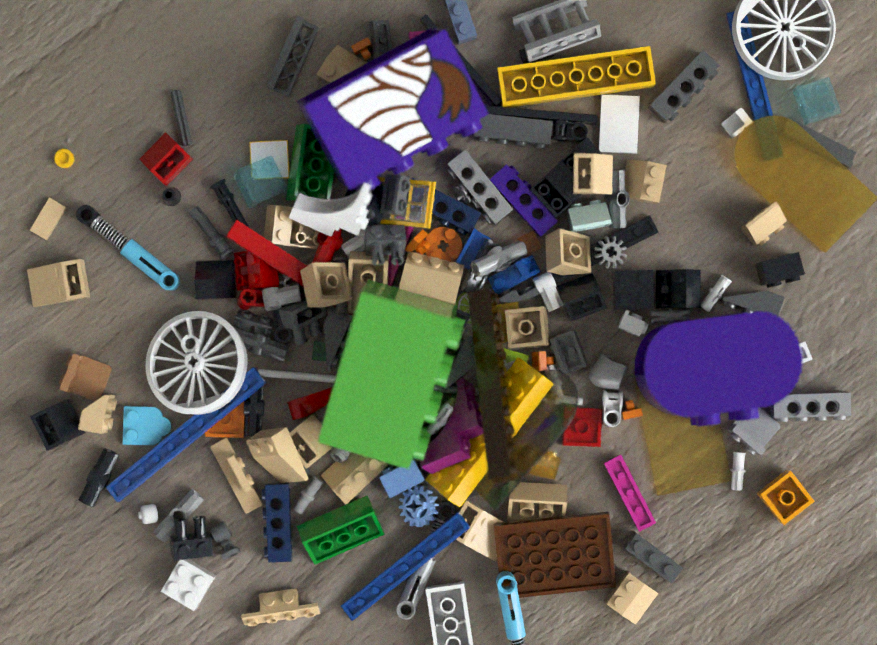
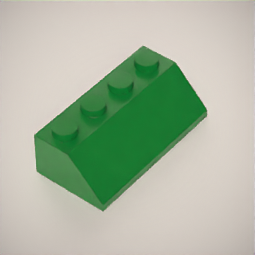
(309, 167)
(340, 530)

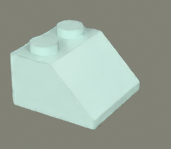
(588, 217)

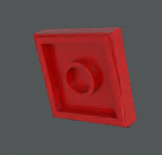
(584, 428)

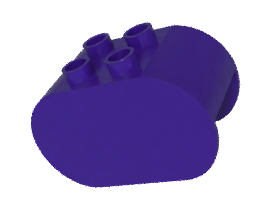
(718, 366)

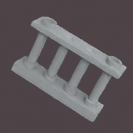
(560, 41)

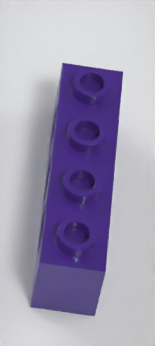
(507, 174)

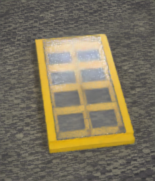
(419, 205)

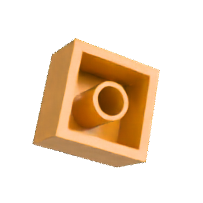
(785, 497)

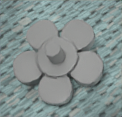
(461, 195)

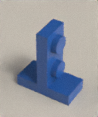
(514, 274)

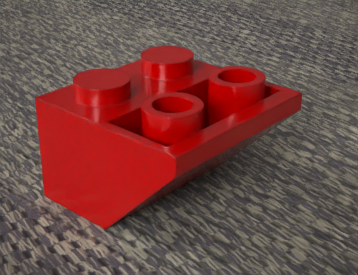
(166, 159)
(253, 272)

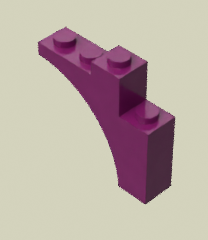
(464, 424)

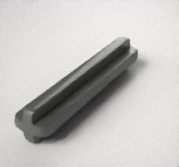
(181, 118)

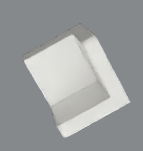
(736, 123)

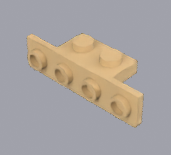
(234, 471)
(280, 606)

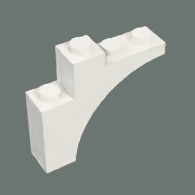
(332, 214)

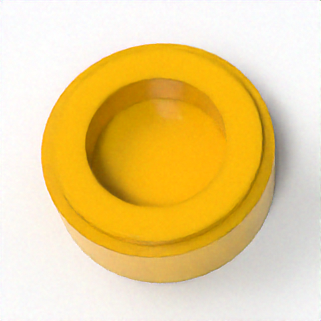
(64, 158)

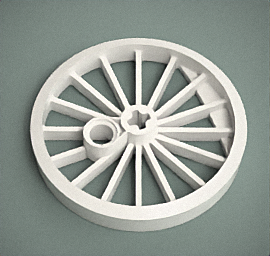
(745, 7)
(195, 372)

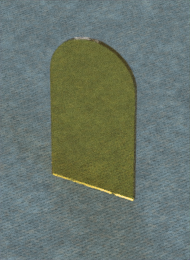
(802, 178)
(682, 453)

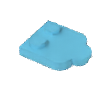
(144, 425)

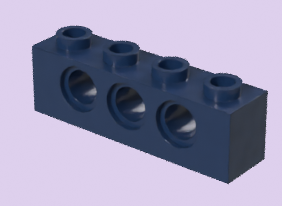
(470, 215)
(273, 553)

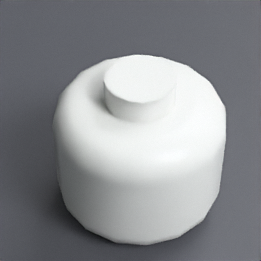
(148, 514)

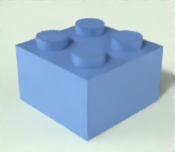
(400, 479)

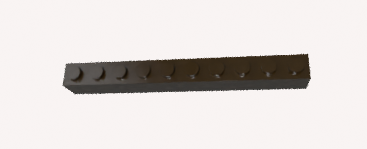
(492, 386)

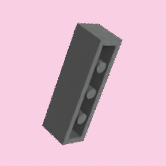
(515, 129)

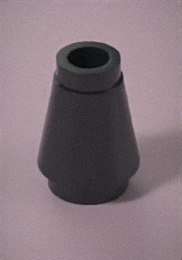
(175, 199)

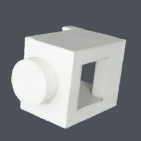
(632, 324)

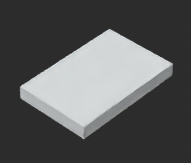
(619, 124)

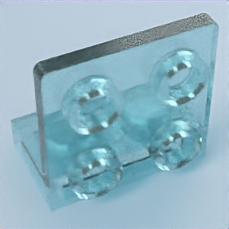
(816, 101)
(260, 181)

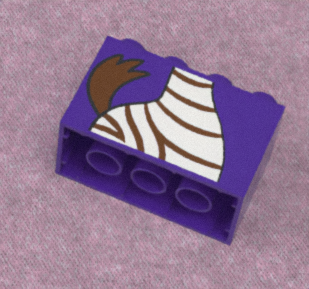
(394, 109)

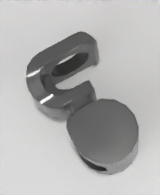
(222, 534)

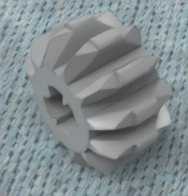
(616, 249)

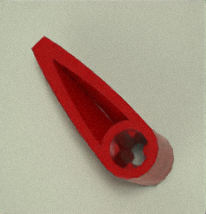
(255, 297)
(309, 404)

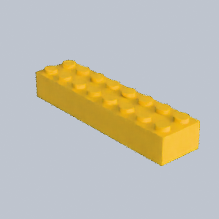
(576, 77)
(526, 392)

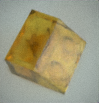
(547, 466)

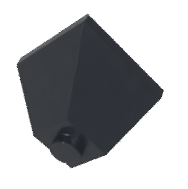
(215, 280)

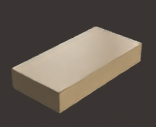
(48, 218)

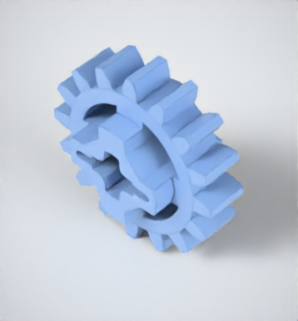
(418, 515)

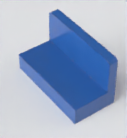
(471, 248)

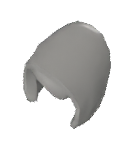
(607, 372)

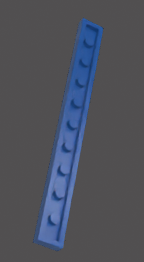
(180, 440)

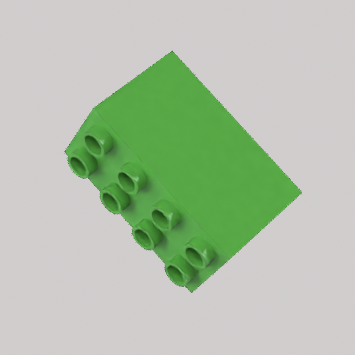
(390, 374)

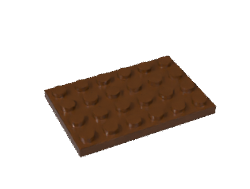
(557, 554)

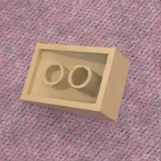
(361, 271)
(277, 454)

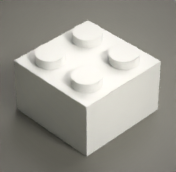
(188, 583)

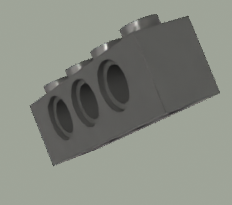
(703, 63)

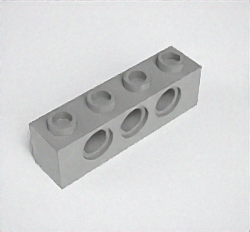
(465, 161)
(841, 409)

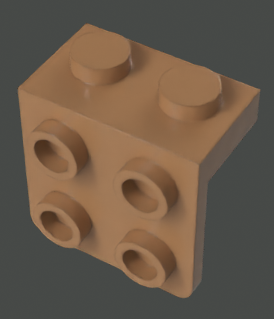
(85, 377)

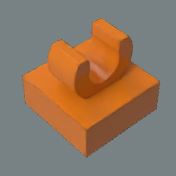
(362, 47)
(418, 243)
(540, 361)
(630, 411)

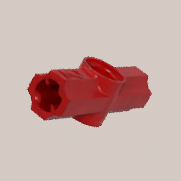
(327, 246)

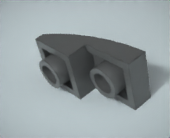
(512, 296)

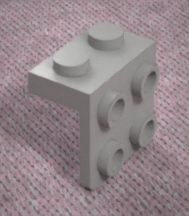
(755, 432)

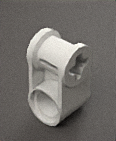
(612, 406)

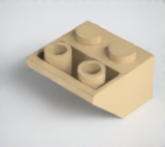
(592, 174)
(97, 416)
(306, 441)

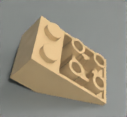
(287, 232)
(58, 283)
(481, 534)

